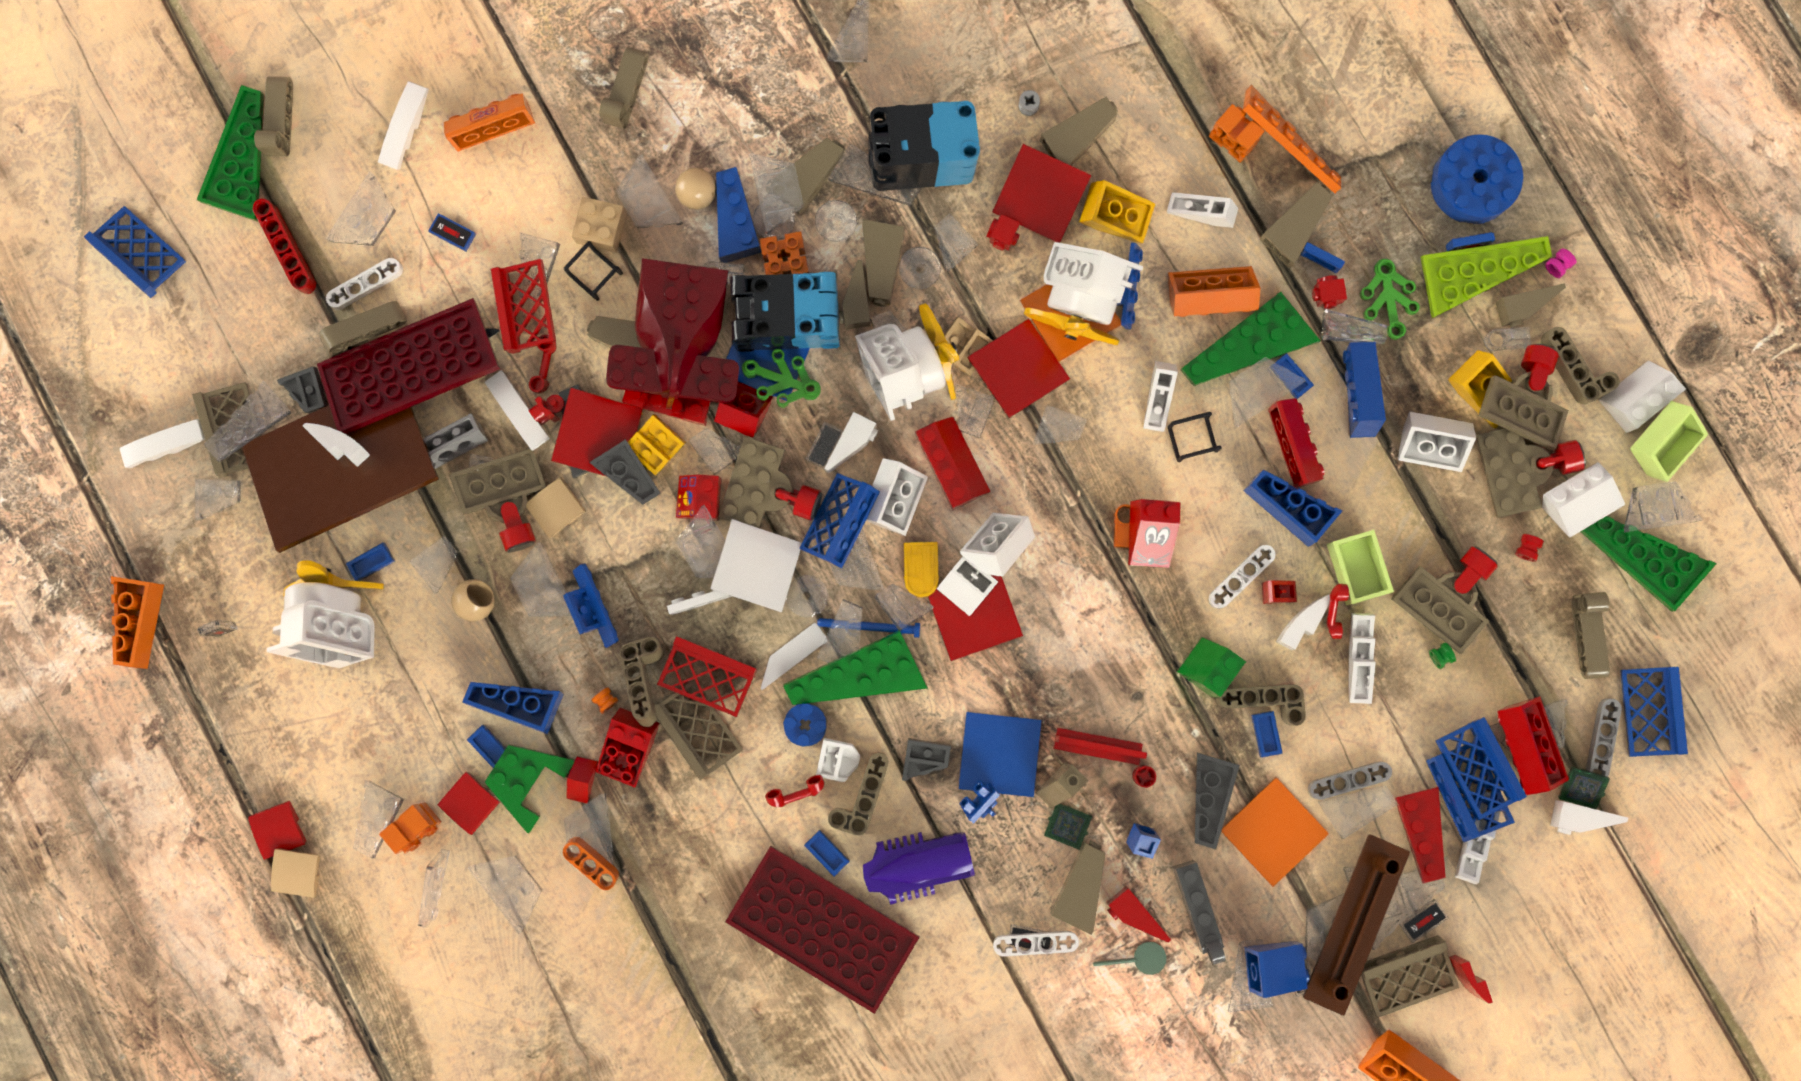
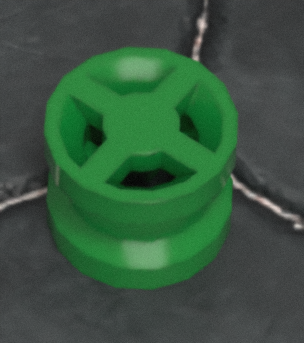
(1442, 655)

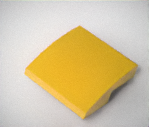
(655, 444)

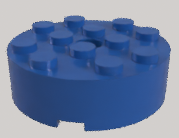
(1479, 158)

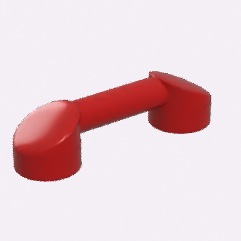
(540, 383)
(1338, 593)
(776, 799)

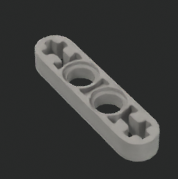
(1608, 740)
(1349, 778)

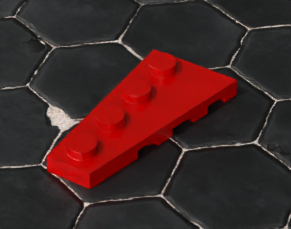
(1423, 828)

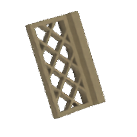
(209, 424)
(681, 741)
(1407, 957)

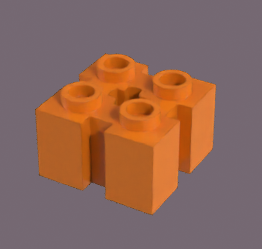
(1236, 133)
(791, 247)
(410, 828)

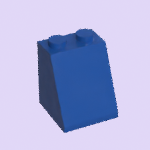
(1276, 968)

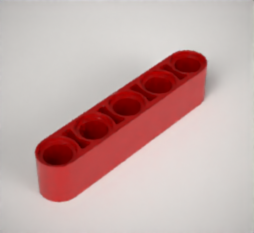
(280, 237)

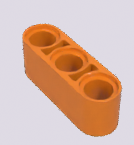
(594, 874)

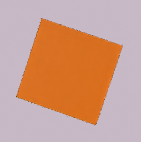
(1054, 338)
(1274, 832)

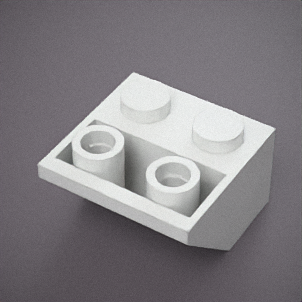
(966, 586)

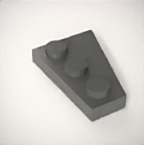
(627, 472)

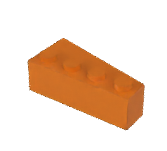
(134, 620)

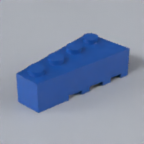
(735, 225)
(1363, 390)
(1292, 507)
(522, 706)

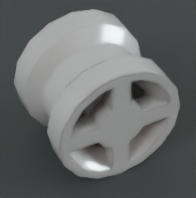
(1030, 107)

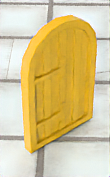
(921, 568)

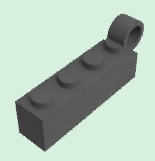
(1200, 911)

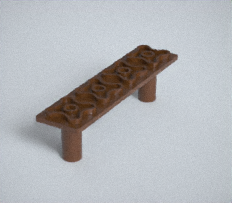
(1356, 924)

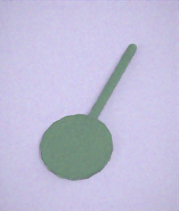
(1148, 958)

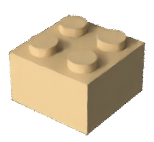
(600, 224)

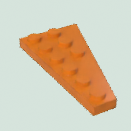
(1284, 132)

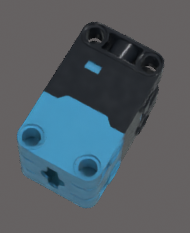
(923, 145)
(785, 311)

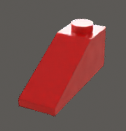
(1133, 913)

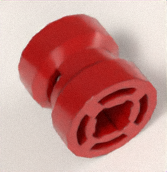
(1528, 548)
(1145, 773)

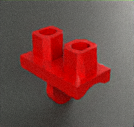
(545, 410)

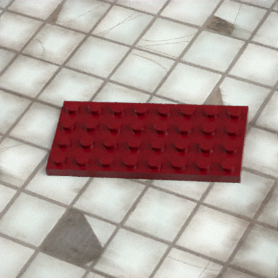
(407, 366)
(822, 929)

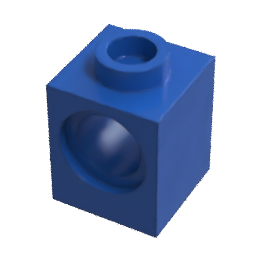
(1143, 840)

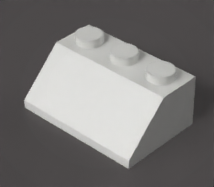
(1641, 395)
(1436, 441)
(898, 496)
(1583, 499)
(998, 543)

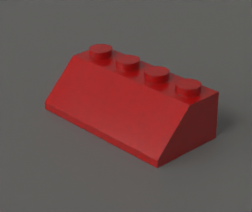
(1295, 442)
(952, 462)
(1532, 746)

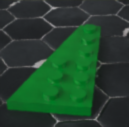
(235, 168)
(1265, 333)
(1654, 563)
(872, 670)

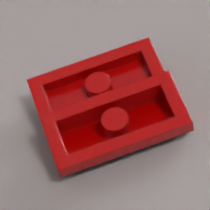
(468, 803)
(276, 829)
(1474, 984)

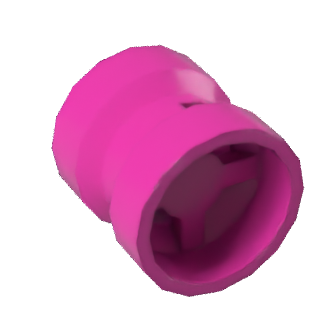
(1563, 260)

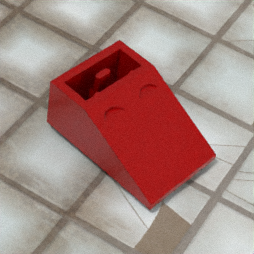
(626, 748)

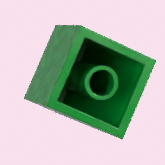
(1211, 667)

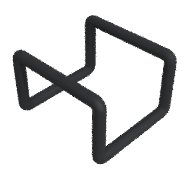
(603, 282)
(1215, 448)

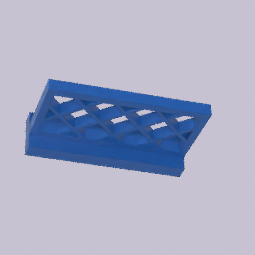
(122, 264)
(850, 524)
(1674, 711)
(1497, 764)
(1456, 802)

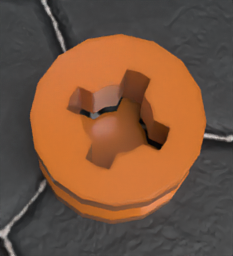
(604, 700)

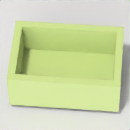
(1669, 441)
(1360, 566)

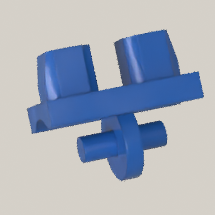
(982, 803)

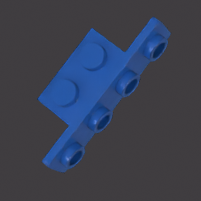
(1130, 295)
(588, 607)

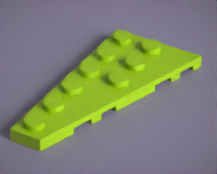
(1465, 273)

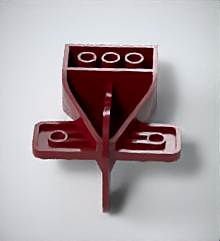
(677, 329)

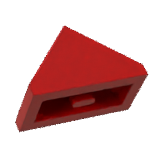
(1279, 592)
(581, 779)

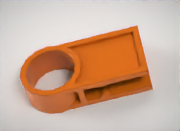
(1121, 530)

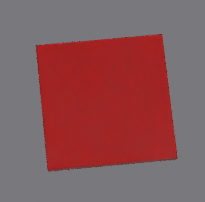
(1041, 193)
(1018, 368)
(591, 428)
(986, 627)

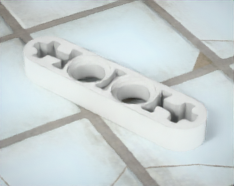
(363, 280)
(1240, 575)
(1036, 947)

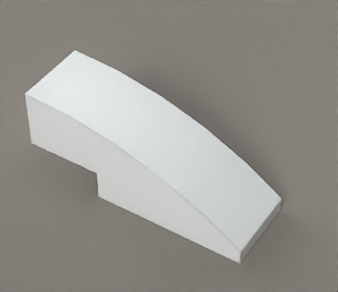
(337, 443)
(1304, 622)

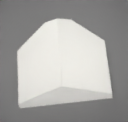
(837, 760)

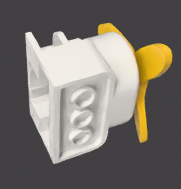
(1085, 286)
(907, 362)
(324, 619)

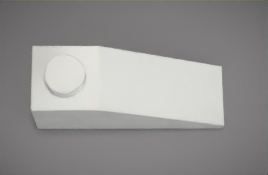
(1204, 209)
(1160, 395)
(853, 439)
(1577, 818)

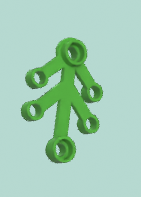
(1389, 295)
(783, 380)

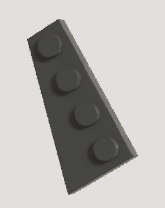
(1213, 793)

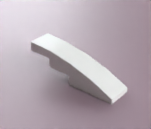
(402, 125)
(516, 410)
(162, 443)
(1361, 658)
(1476, 850)

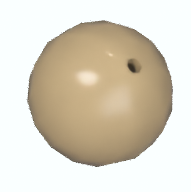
(695, 188)
(472, 600)

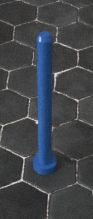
(881, 627)

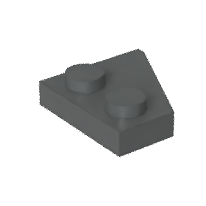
(305, 389)
(925, 757)

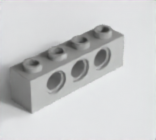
(455, 440)

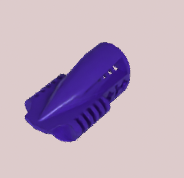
(917, 865)

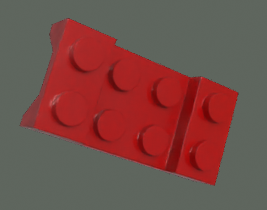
(682, 408)

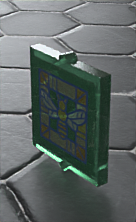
(1584, 788)
(1068, 826)

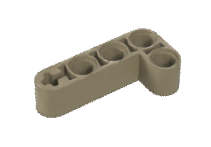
(619, 106)
(276, 132)
(361, 327)
(1577, 363)
(1590, 633)
(641, 682)
(1259, 699)
(864, 792)

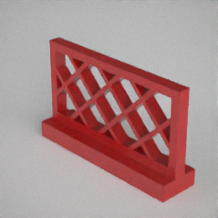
(507, 312)
(712, 658)
(1099, 746)

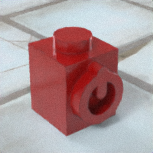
(1003, 232)
(1329, 292)

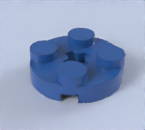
(817, 726)

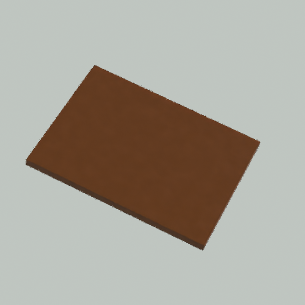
(313, 492)

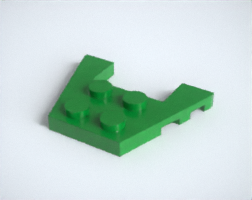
(516, 775)

